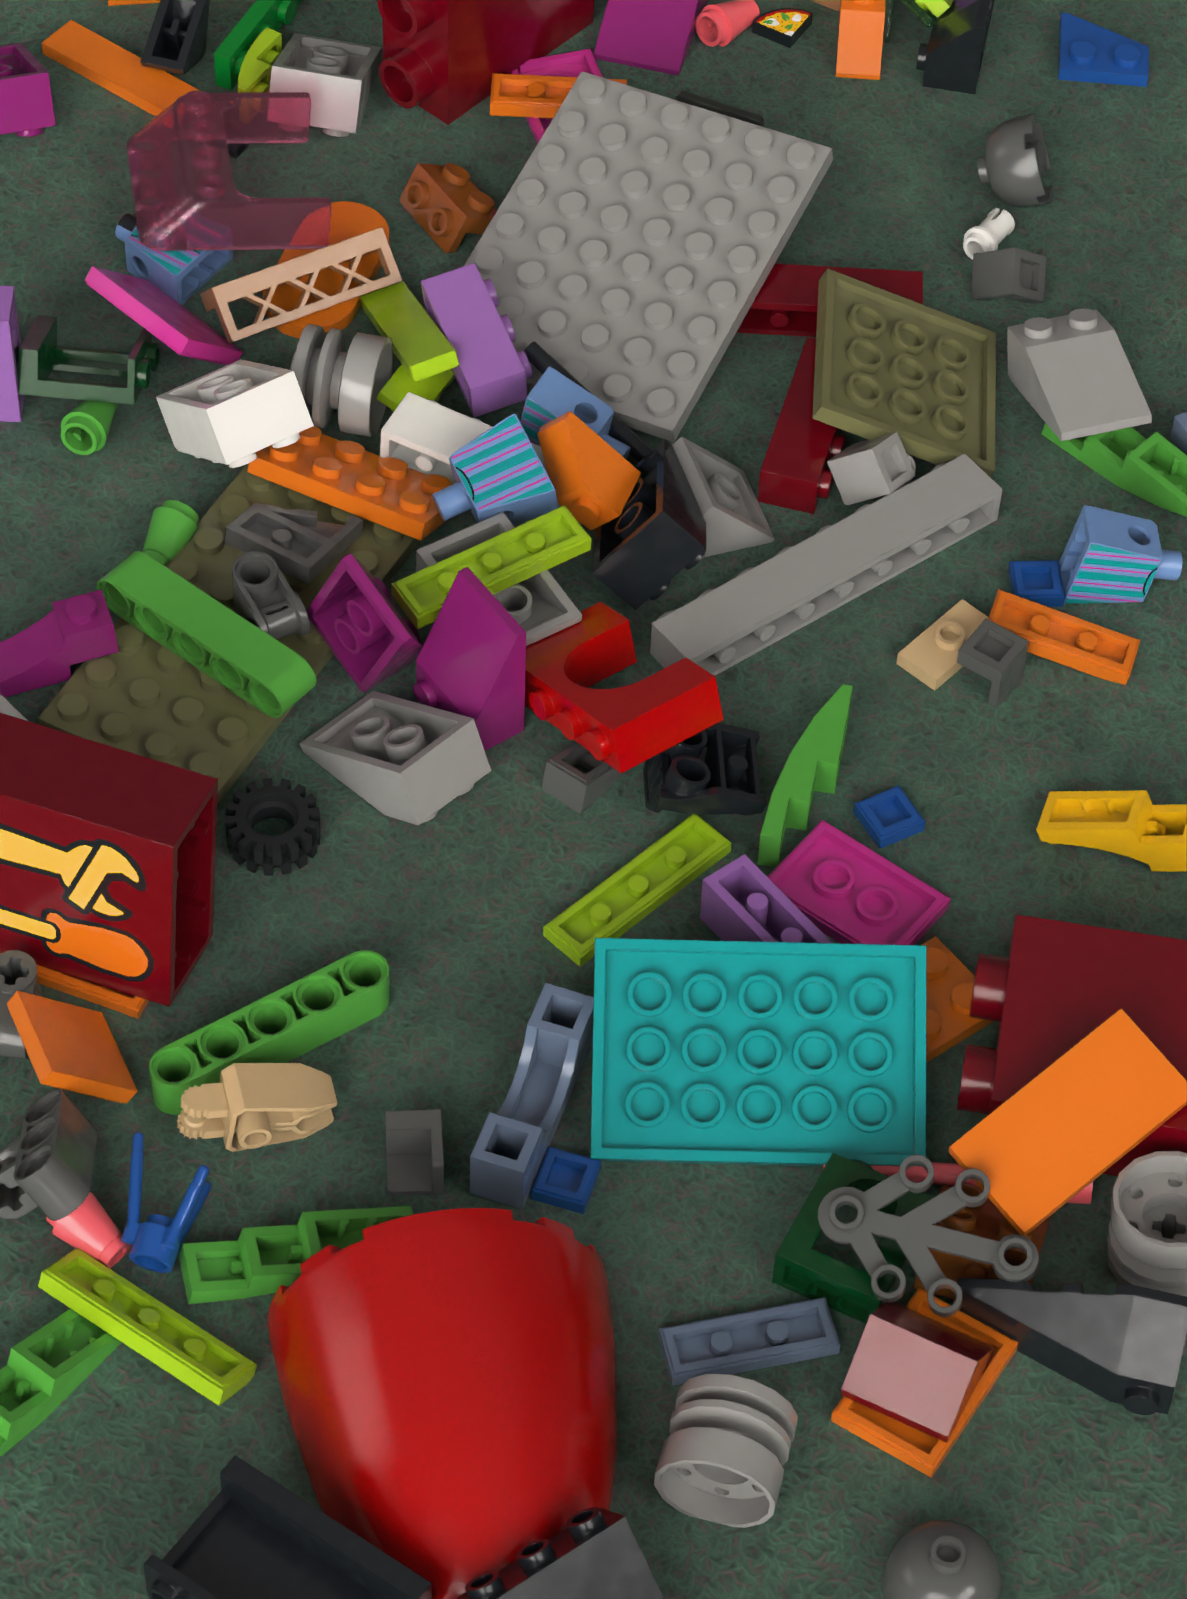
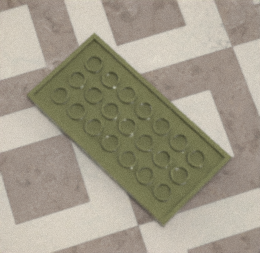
(167, 707)

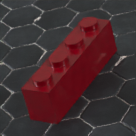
(790, 296)
(797, 457)

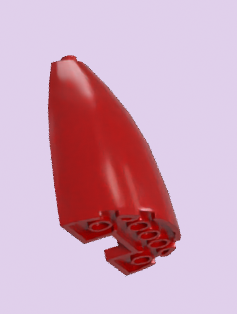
(452, 1386)

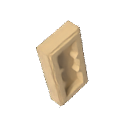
(935, 651)

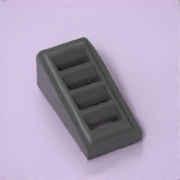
(573, 785)

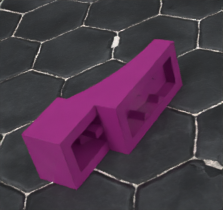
(69, 634)

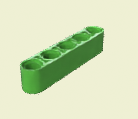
(207, 634)
(345, 990)

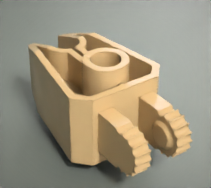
(259, 1105)

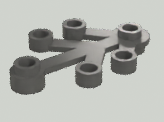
(918, 1233)

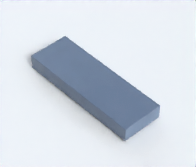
(749, 1340)

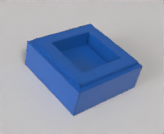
(1037, 581)
(889, 817)
(565, 1180)

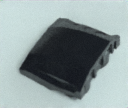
(707, 774)

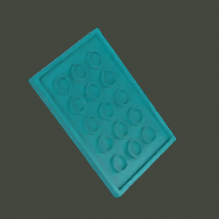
(758, 1052)

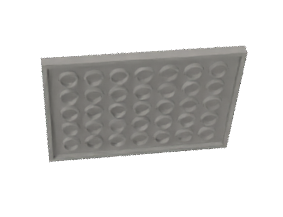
(643, 242)

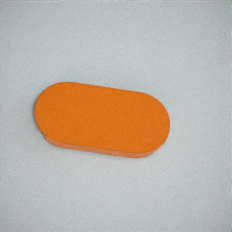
(346, 222)

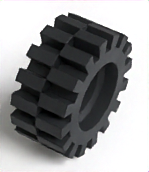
(272, 803)

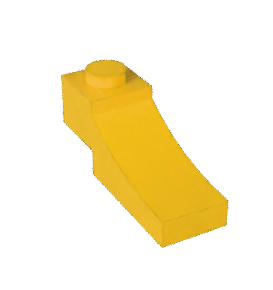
(1118, 824)

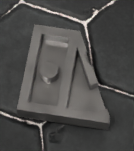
(292, 538)

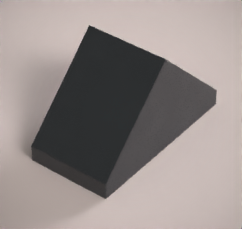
(177, 36)

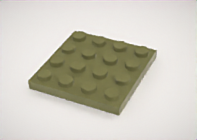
(904, 371)

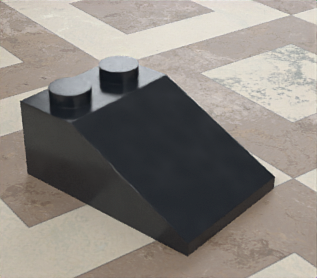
(654, 534)

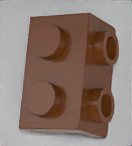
(447, 204)

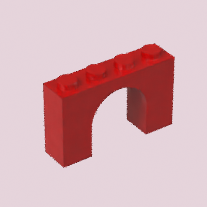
(621, 722)

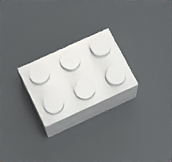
(235, 412)

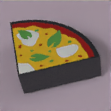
(783, 25)

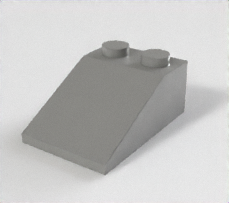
(333, 74)
(1075, 374)
(535, 603)
(401, 755)

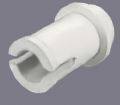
(988, 233)

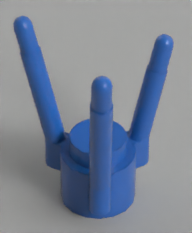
(160, 1238)

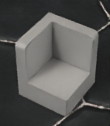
(871, 468)

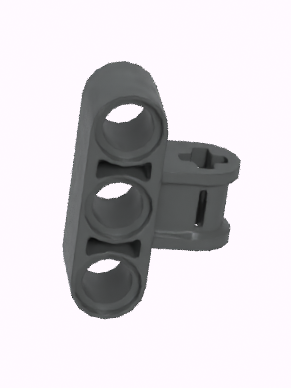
(49, 1161)

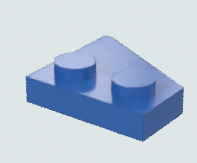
(1099, 54)

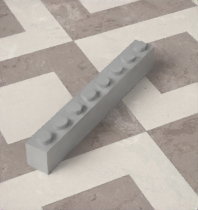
(828, 568)

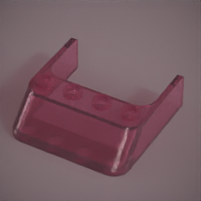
(186, 180)

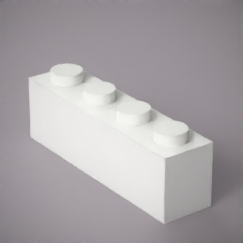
(428, 434)

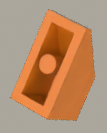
(860, 39)
(586, 471)

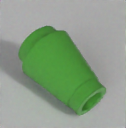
(89, 424)
(170, 530)

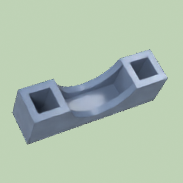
(548, 1069)

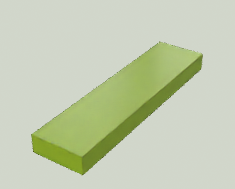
(414, 335)
(495, 562)
(637, 888)
(147, 1326)

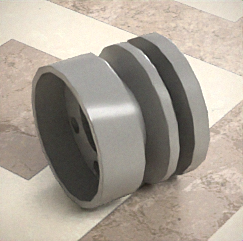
(343, 379)
(1150, 1223)
(726, 1450)

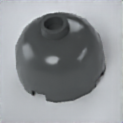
(1017, 162)
(942, 1563)

